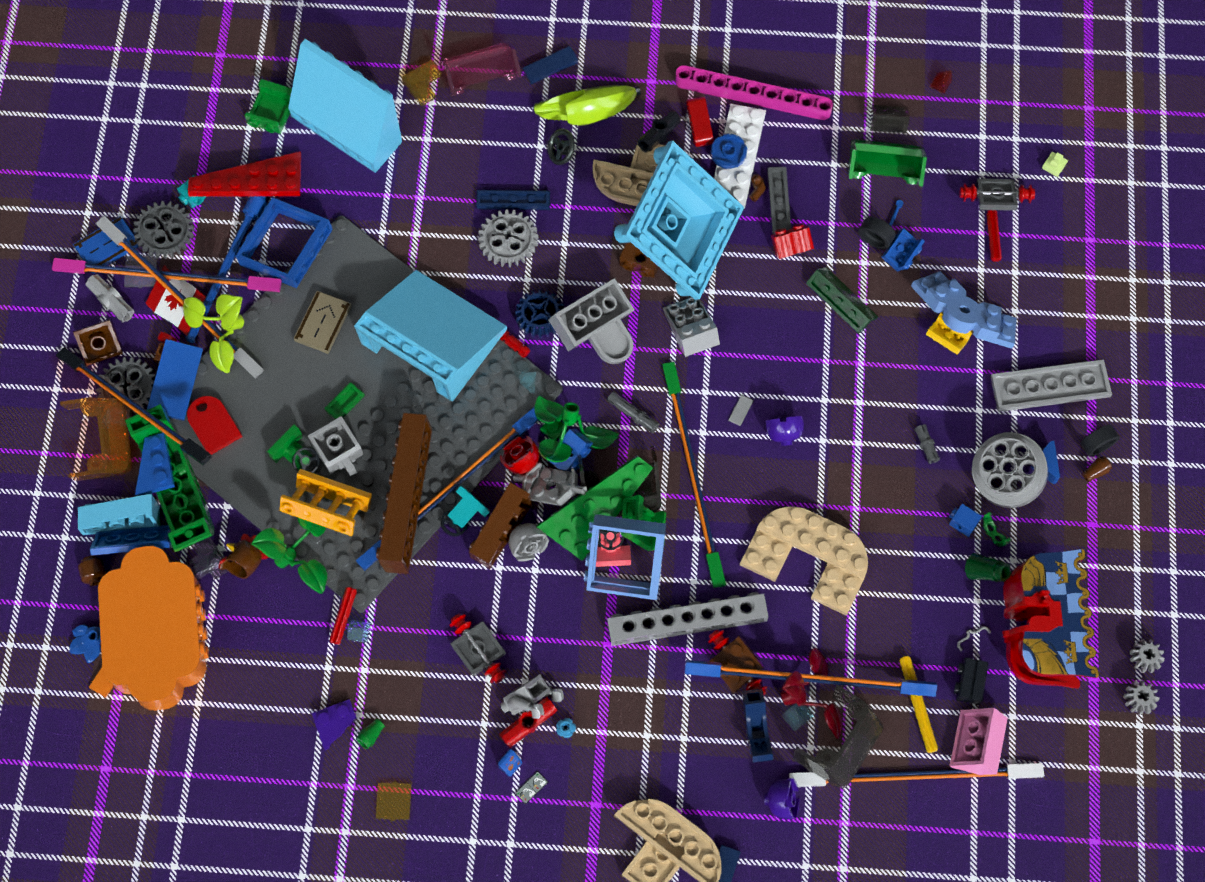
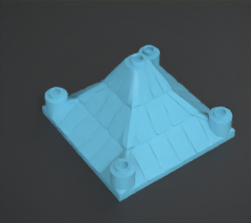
(682, 220)

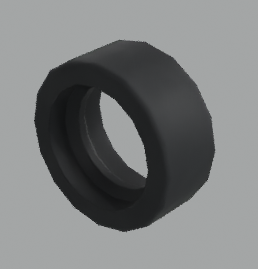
(876, 233)
(1100, 440)

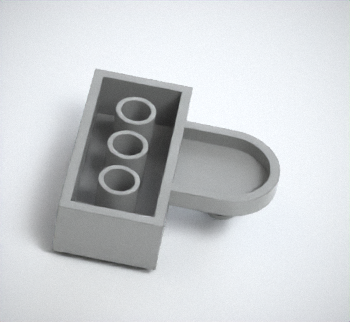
(598, 320)

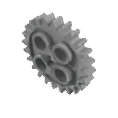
(512, 224)

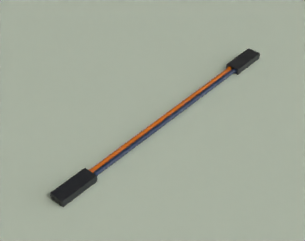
(188, 446)

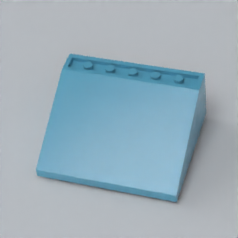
(344, 107)
(431, 331)

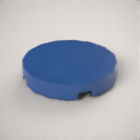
(728, 151)

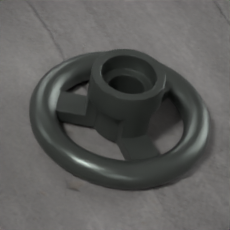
(563, 147)

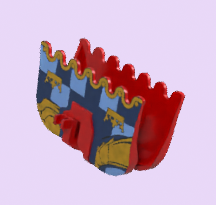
(1054, 640)

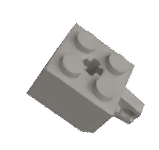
(339, 456)

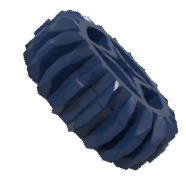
(530, 304)

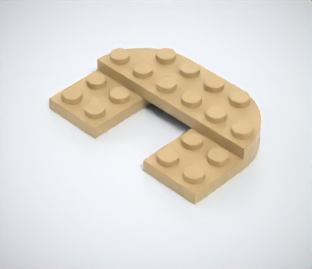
(818, 537)

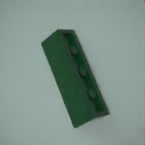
(841, 299)

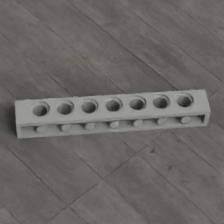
(659, 630)

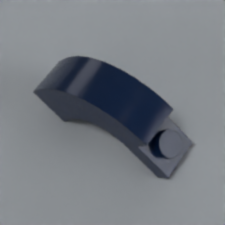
(756, 725)

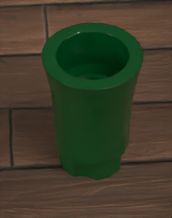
(985, 568)

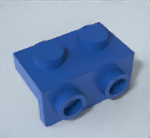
(902, 250)

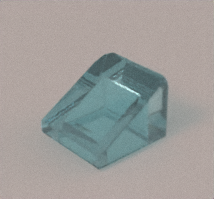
(797, 716)

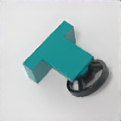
(463, 512)

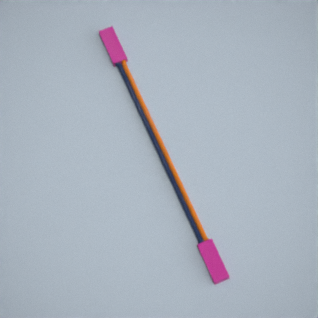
(254, 283)

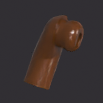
(759, 187)

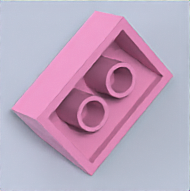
(979, 741)

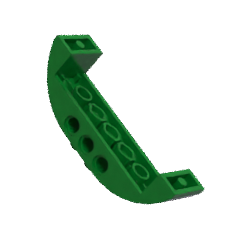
(184, 503)

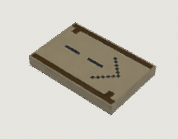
(322, 322)

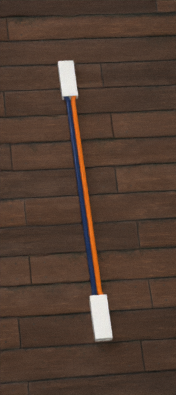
(1032, 770)

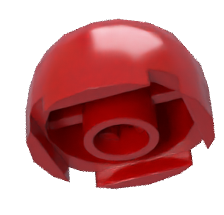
(520, 455)

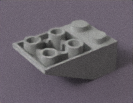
(691, 326)

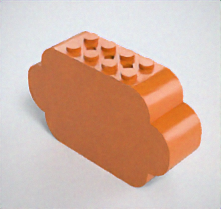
(152, 628)

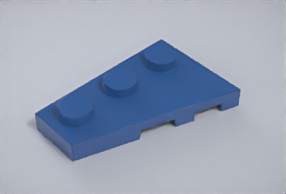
(155, 466)

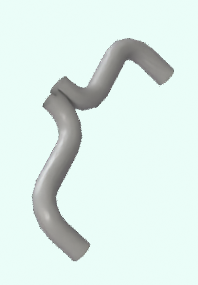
(968, 635)

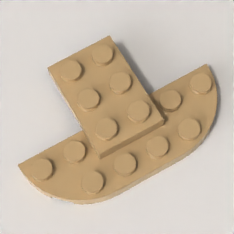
(625, 183)
(670, 844)

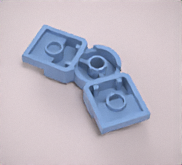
(963, 313)

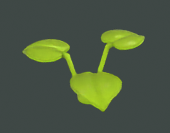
(228, 309)

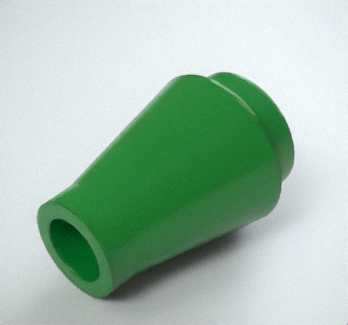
(369, 734)

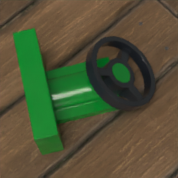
(292, 451)

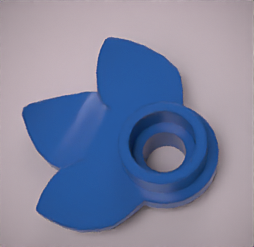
(85, 644)

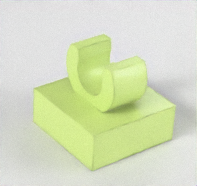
(1055, 164)

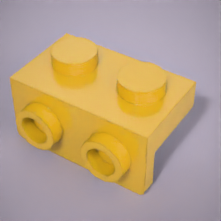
(947, 337)

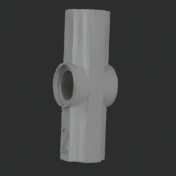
(109, 298)

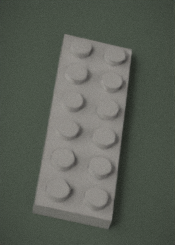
(1051, 385)

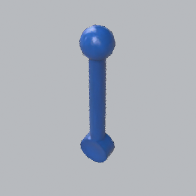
(899, 203)

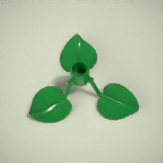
(550, 411)
(272, 545)

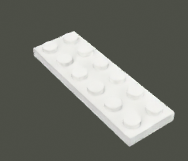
(748, 125)

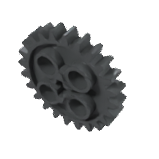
(149, 238)
(143, 384)

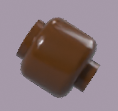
(91, 570)

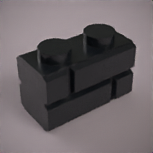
(971, 681)

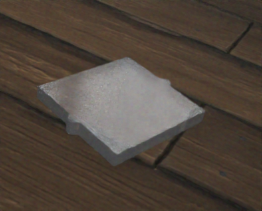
(139, 281)

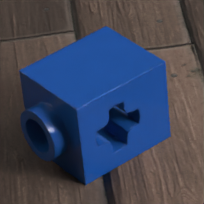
(964, 520)

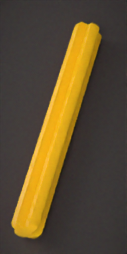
(919, 707)

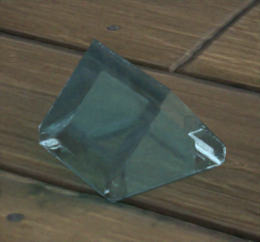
(528, 381)
(358, 631)

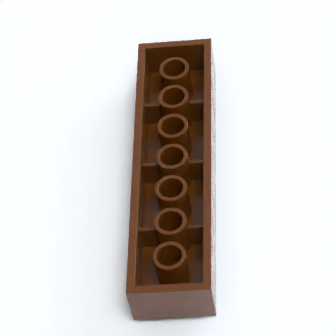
(405, 493)

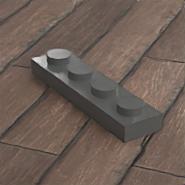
(779, 198)

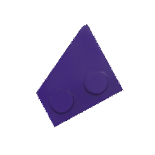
(333, 721)

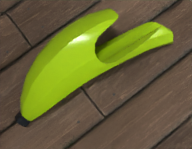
(587, 105)

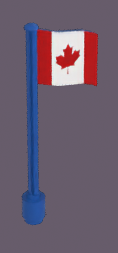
(170, 309)

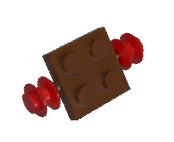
(736, 655)

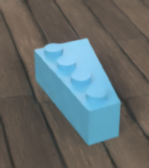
(119, 514)

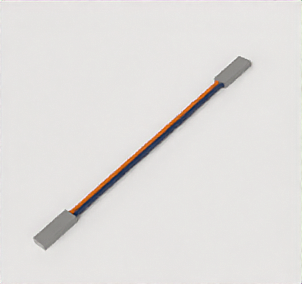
(118, 237)

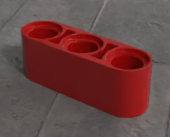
(699, 121)

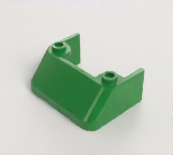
(887, 160)

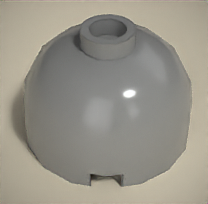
(527, 541)

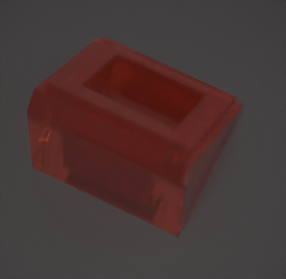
(942, 81)

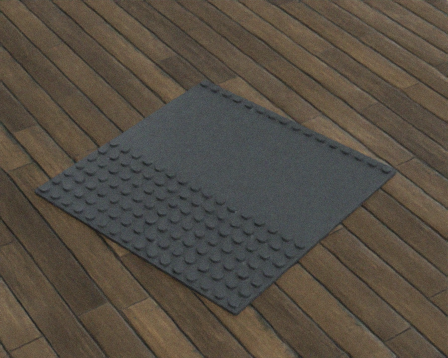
(304, 381)

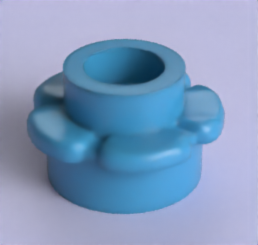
(560, 728)

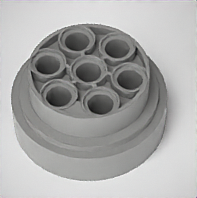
(1031, 483)

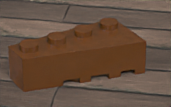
(502, 521)

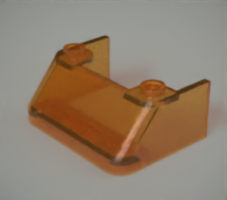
(113, 434)

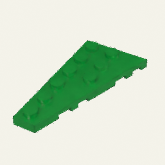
(571, 523)

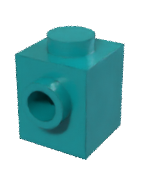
(192, 201)

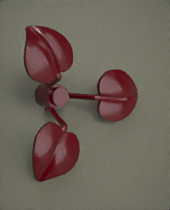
(794, 692)

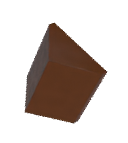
(98, 342)

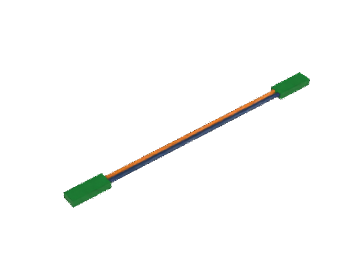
(713, 558)

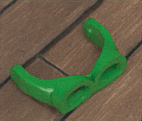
(987, 520)

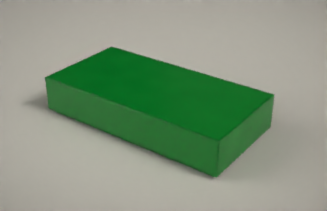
(344, 401)

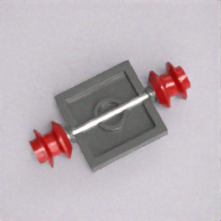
(997, 194)
(478, 648)

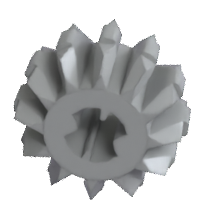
(1140, 658)
(1140, 704)

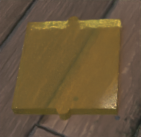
(393, 801)

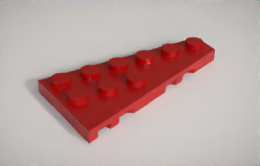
(263, 178)

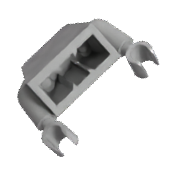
(527, 695)

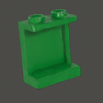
(270, 107)
(634, 509)

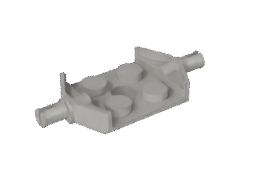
(541, 478)

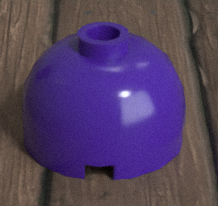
(785, 429)
(782, 799)

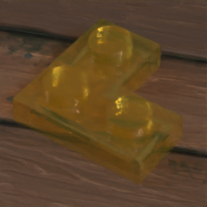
(418, 81)

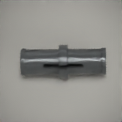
(927, 444)

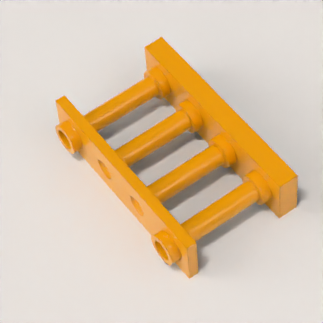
(329, 489)

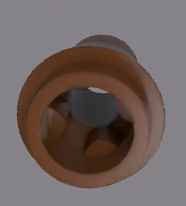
(1097, 469)

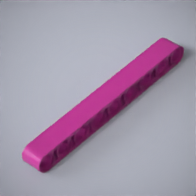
(762, 91)

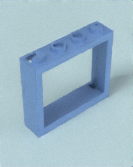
(623, 586)

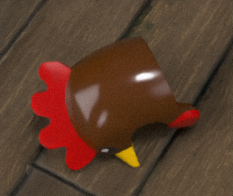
(244, 558)

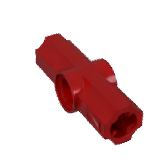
(518, 731)

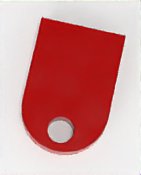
(214, 425)

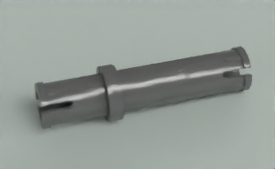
(640, 417)

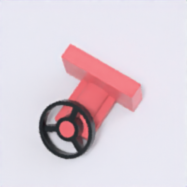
(611, 551)

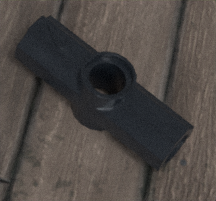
(658, 132)

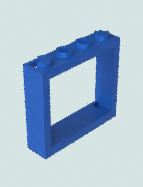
(307, 255)

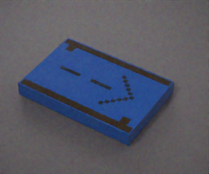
(101, 249)

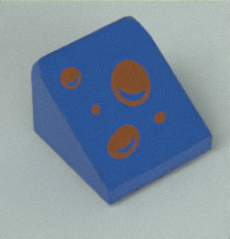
(509, 763)

